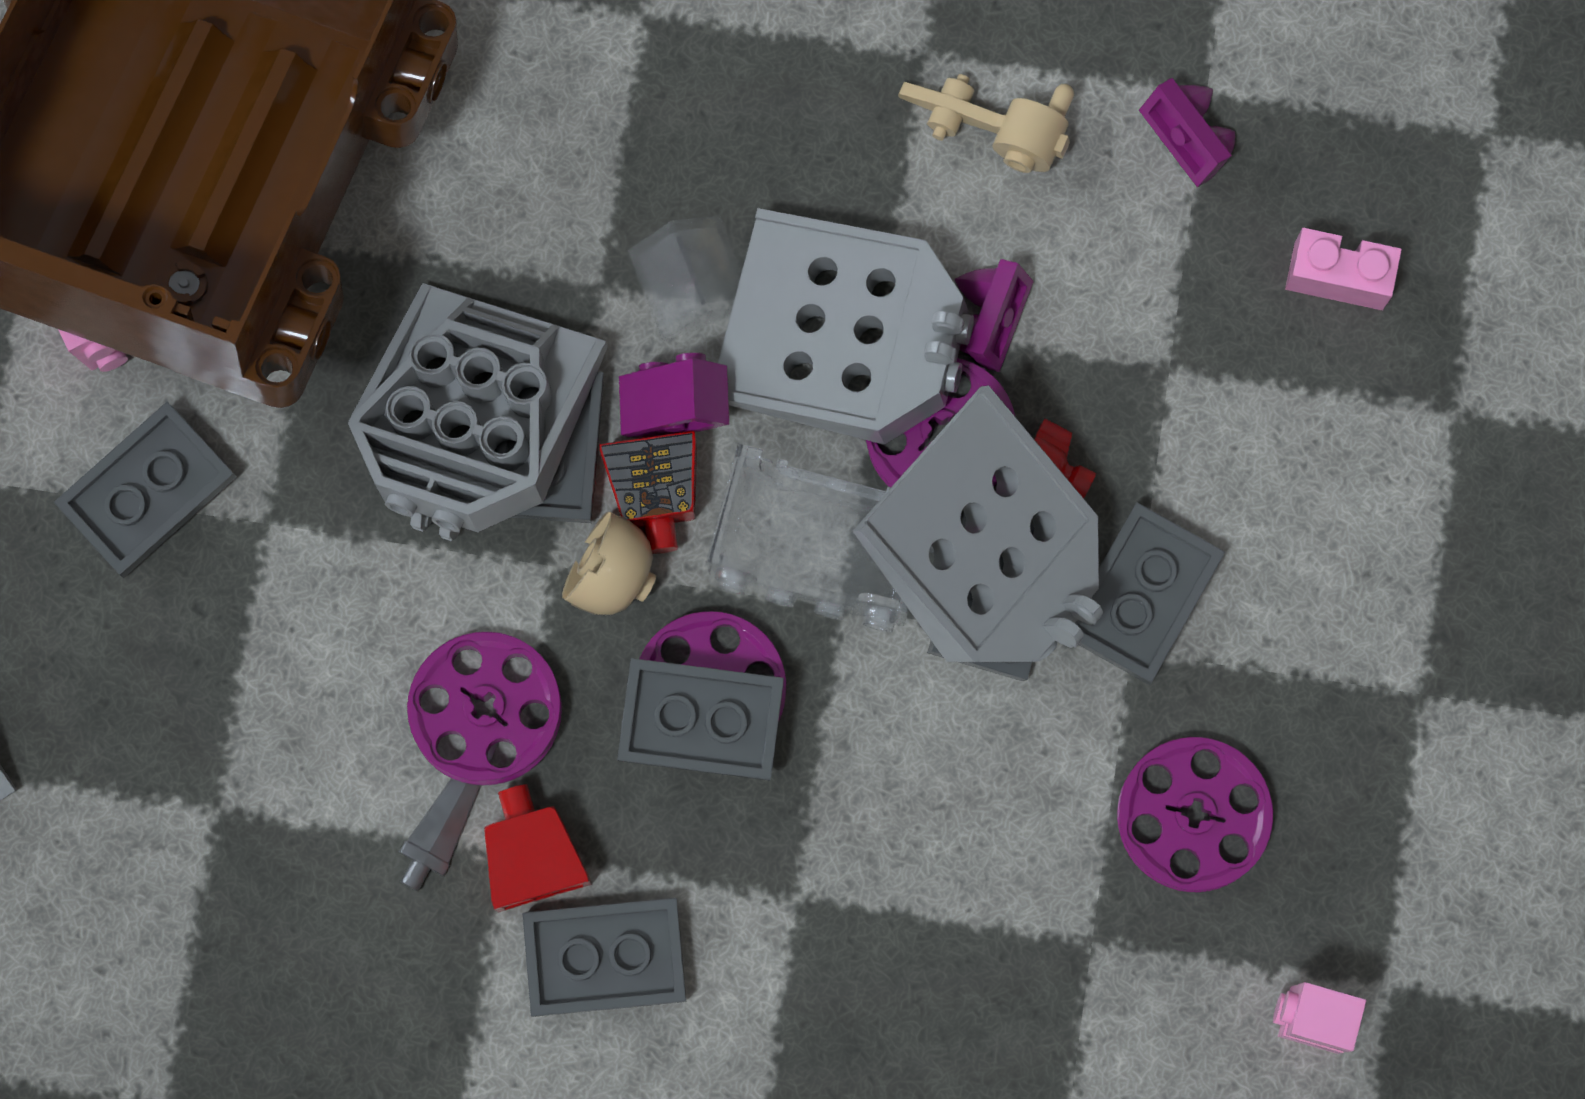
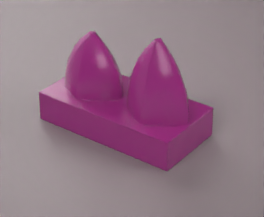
(1178, 121)
(1002, 298)

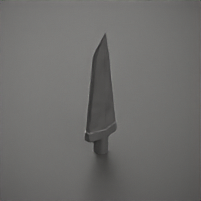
(439, 831)

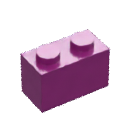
(674, 397)

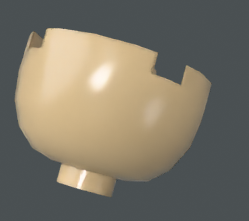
(611, 569)

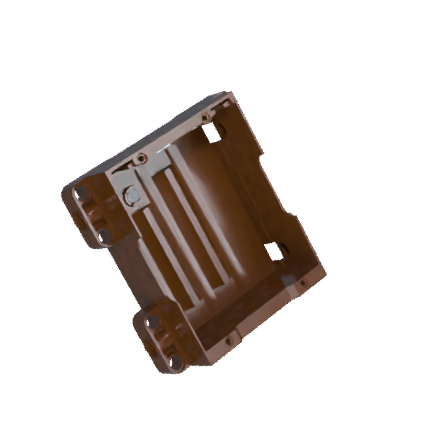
(189, 163)

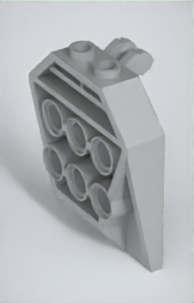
(776, 294)
(463, 477)
(1044, 575)

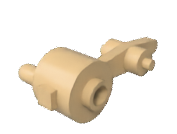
(1026, 135)

